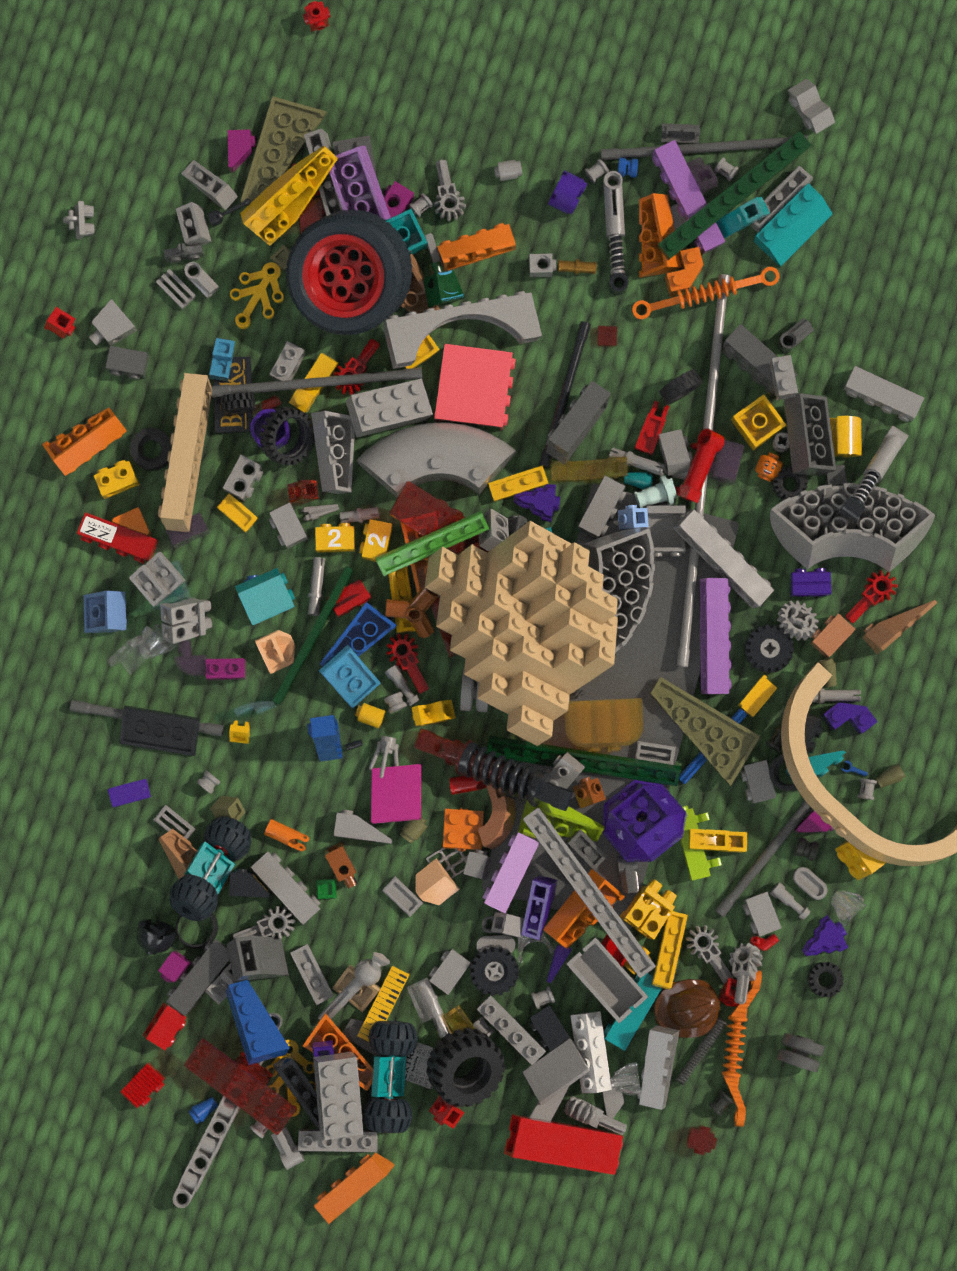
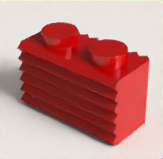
(143, 1085)

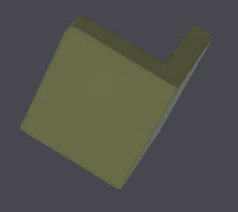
(228, 807)

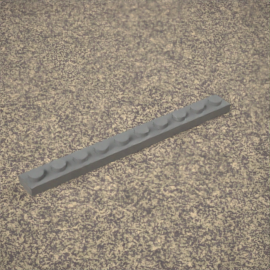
(589, 892)

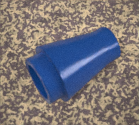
(202, 1110)

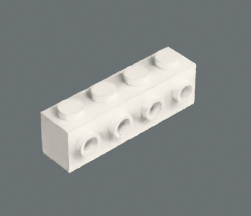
(591, 1045)

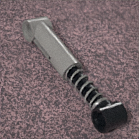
(615, 230)
(874, 473)

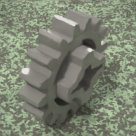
(796, 618)

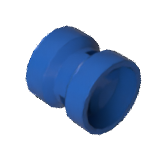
(632, 167)

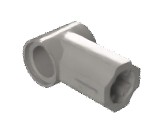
(201, 280)
(288, 1150)

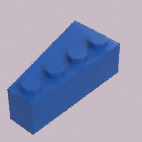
(361, 633)
(326, 737)
(255, 1027)

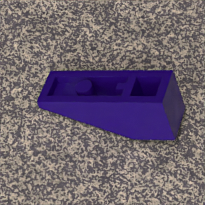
(538, 906)

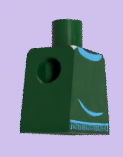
(442, 286)

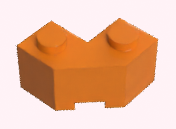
(691, 268)

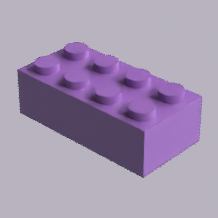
(357, 183)

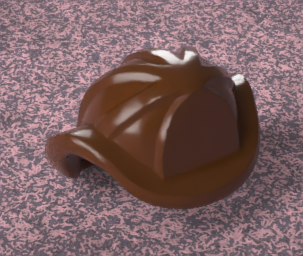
(687, 1007)

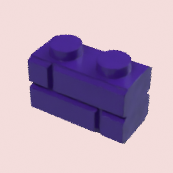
(810, 583)

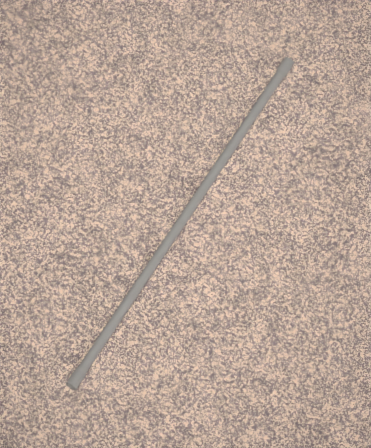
(683, 651)

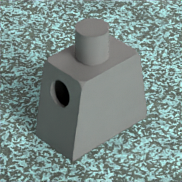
(111, 325)

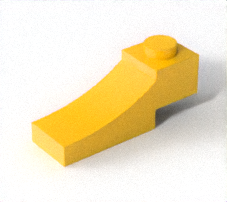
(305, 397)
(718, 840)

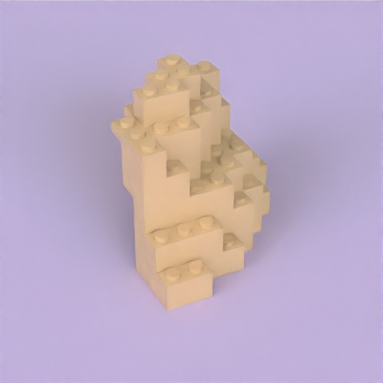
(526, 623)

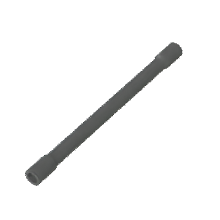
(86, 708)
(728, 902)

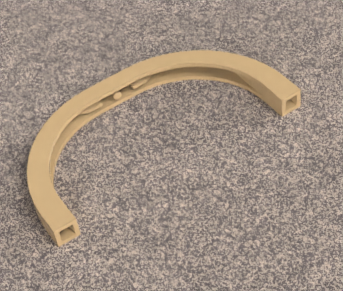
(825, 804)

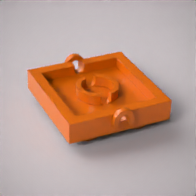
(461, 829)

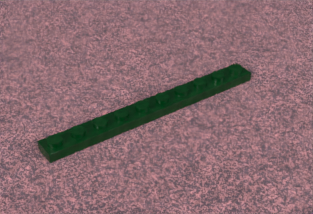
(734, 195)
(593, 762)

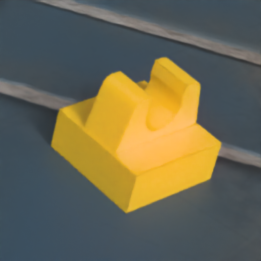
(238, 733)

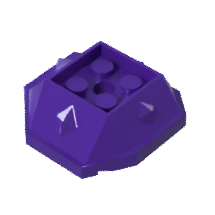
(644, 839)

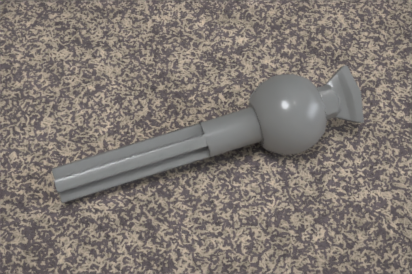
(366, 973)

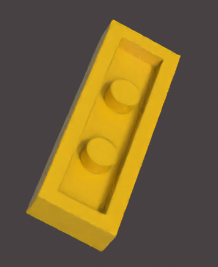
(518, 483)

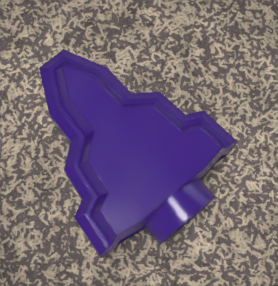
(540, 501)
(826, 938)

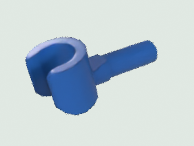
(854, 769)

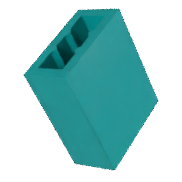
(265, 596)

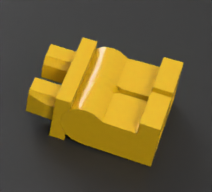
(649, 909)

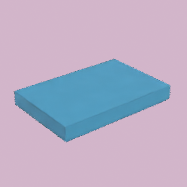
(349, 676)

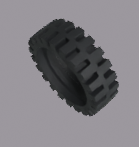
(273, 425)

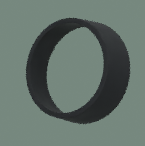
(213, 936)

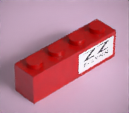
(117, 537)

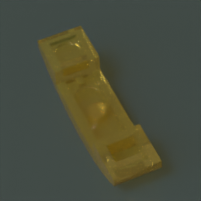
(589, 469)

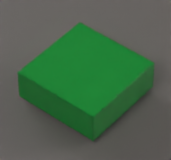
(326, 888)

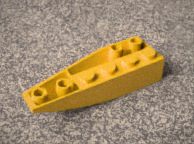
(287, 196)

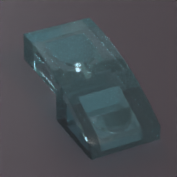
(260, 708)

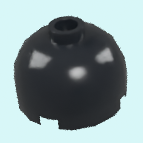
(155, 937)

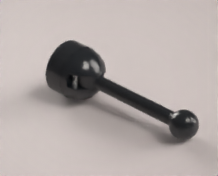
(216, 217)

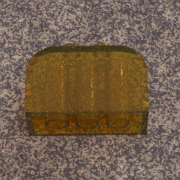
(603, 724)

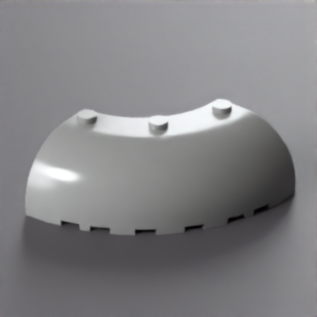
(437, 454)
(816, 531)
(628, 574)

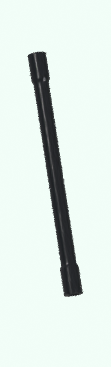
(581, 337)

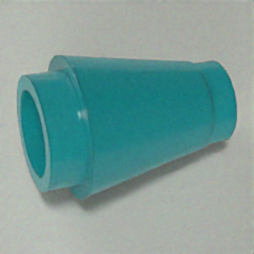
(639, 479)

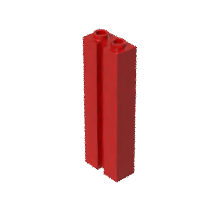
(563, 1144)

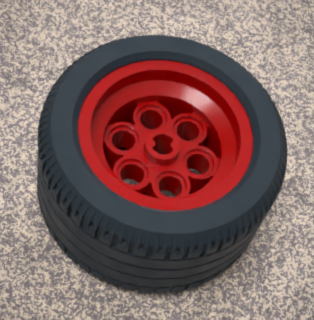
(377, 247)

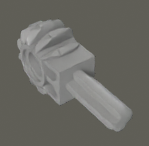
(447, 193)
(266, 926)
(710, 952)
(744, 968)
(589, 1114)

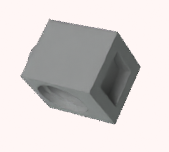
(535, 271)
(478, 864)

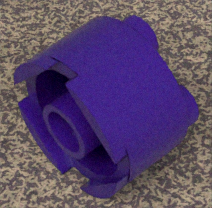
(566, 192)
(282, 434)

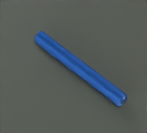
(699, 760)

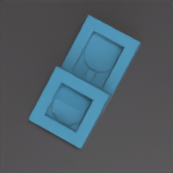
(222, 359)

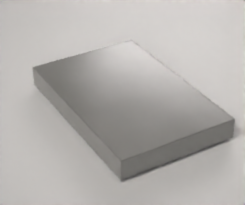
(556, 1071)

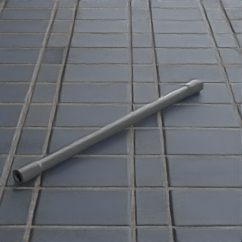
(615, 153)
(406, 374)

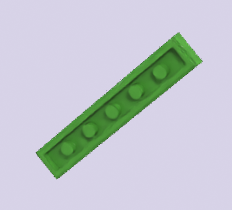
(431, 543)

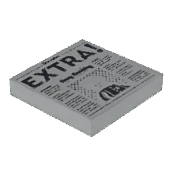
(417, 1064)

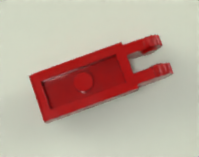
(651, 429)

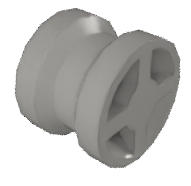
(395, 702)
(208, 782)

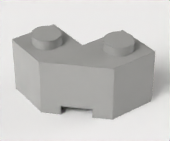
(807, 102)

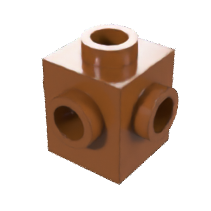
(588, 792)

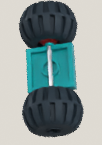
(197, 892)
(385, 1112)

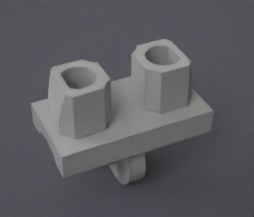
(81, 212)

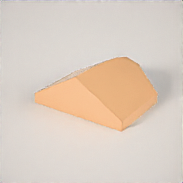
(276, 650)
(435, 884)

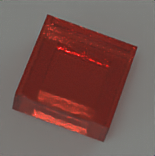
(607, 335)
(270, 403)

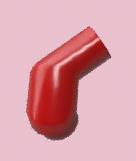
(764, 944)

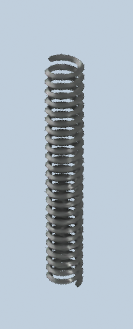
(700, 1052)

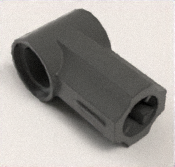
(795, 335)
(628, 875)

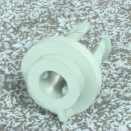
(659, 493)

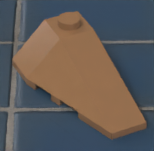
(887, 631)

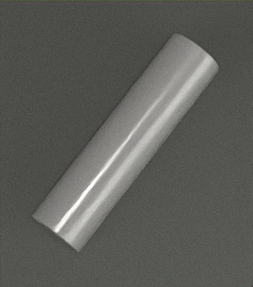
(783, 195)

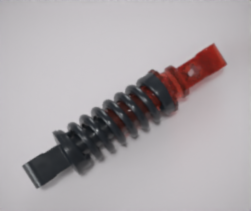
(494, 771)

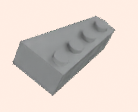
(335, 450)
(658, 1066)

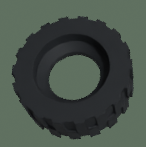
(680, 387)
(137, 446)

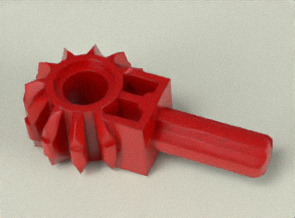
(357, 366)
(872, 595)
(408, 661)

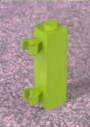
(696, 859)

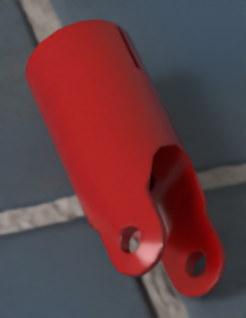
(463, 784)

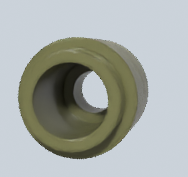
(413, 829)

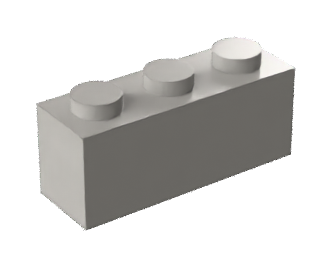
(602, 508)

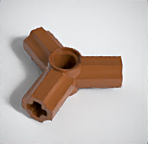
(418, 618)

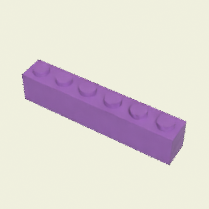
(685, 192)
(715, 636)

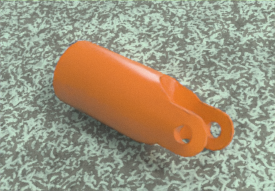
(285, 835)

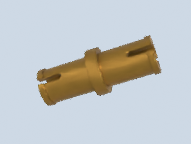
(577, 266)

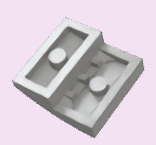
(157, 579)

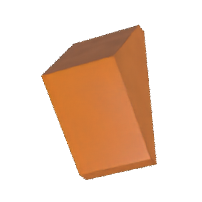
(133, 520)

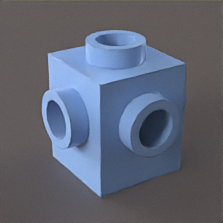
(632, 517)

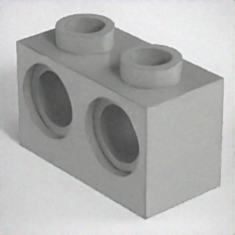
(287, 363)
(238, 476)
(497, 531)

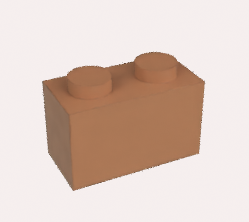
(832, 635)

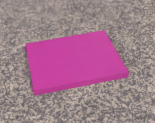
(396, 794)

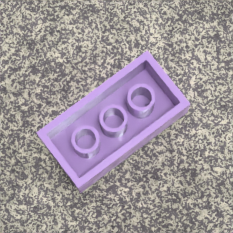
(511, 873)

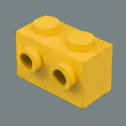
(116, 479)

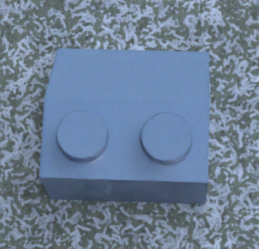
(104, 612)

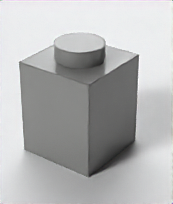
(507, 924)

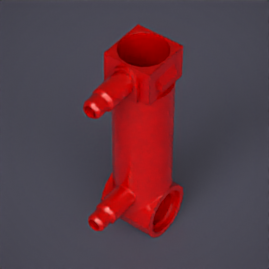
(708, 445)

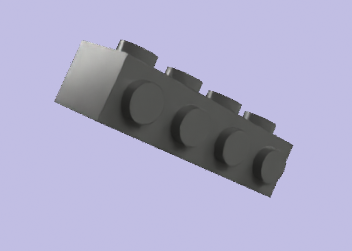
(200, 977)

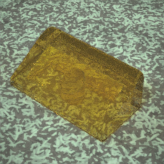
(457, 1019)

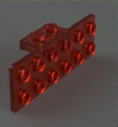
(428, 514)
(241, 1084)

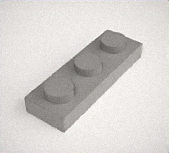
(312, 974)

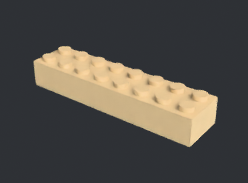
(186, 452)

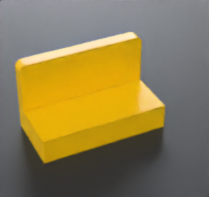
(757, 696)

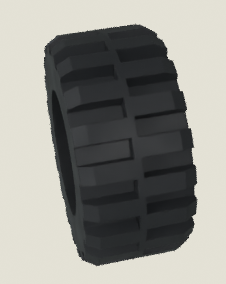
(476, 1084)

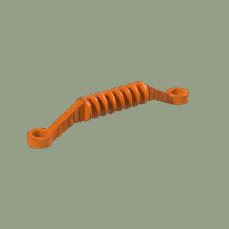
(703, 293)
(731, 1076)

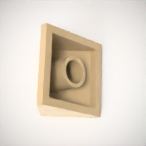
(363, 996)

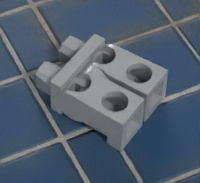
(184, 619)

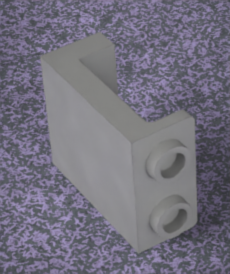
(661, 523)

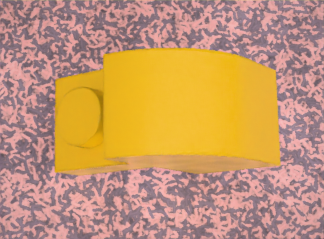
(433, 713)

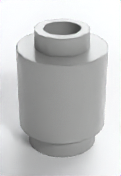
(508, 170)

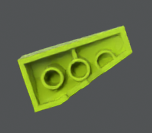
(564, 822)

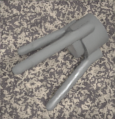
(386, 746)

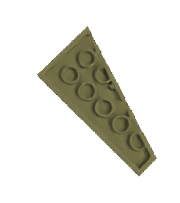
(279, 143)
(714, 734)

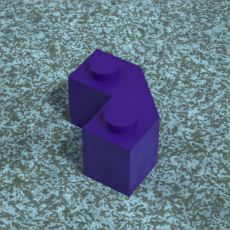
(857, 715)

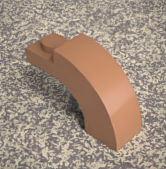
(501, 819)

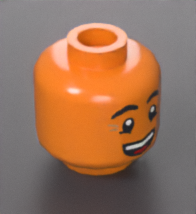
(768, 467)

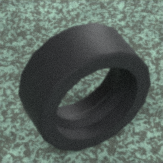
(774, 775)

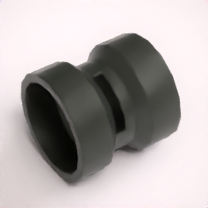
(806, 849)

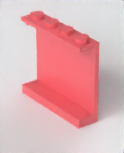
(474, 386)

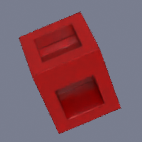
(59, 318)
(727, 994)

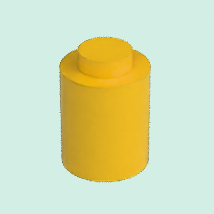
(370, 715)

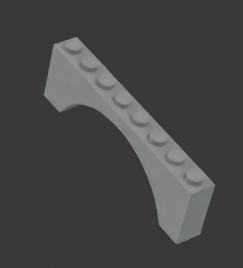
(512, 313)

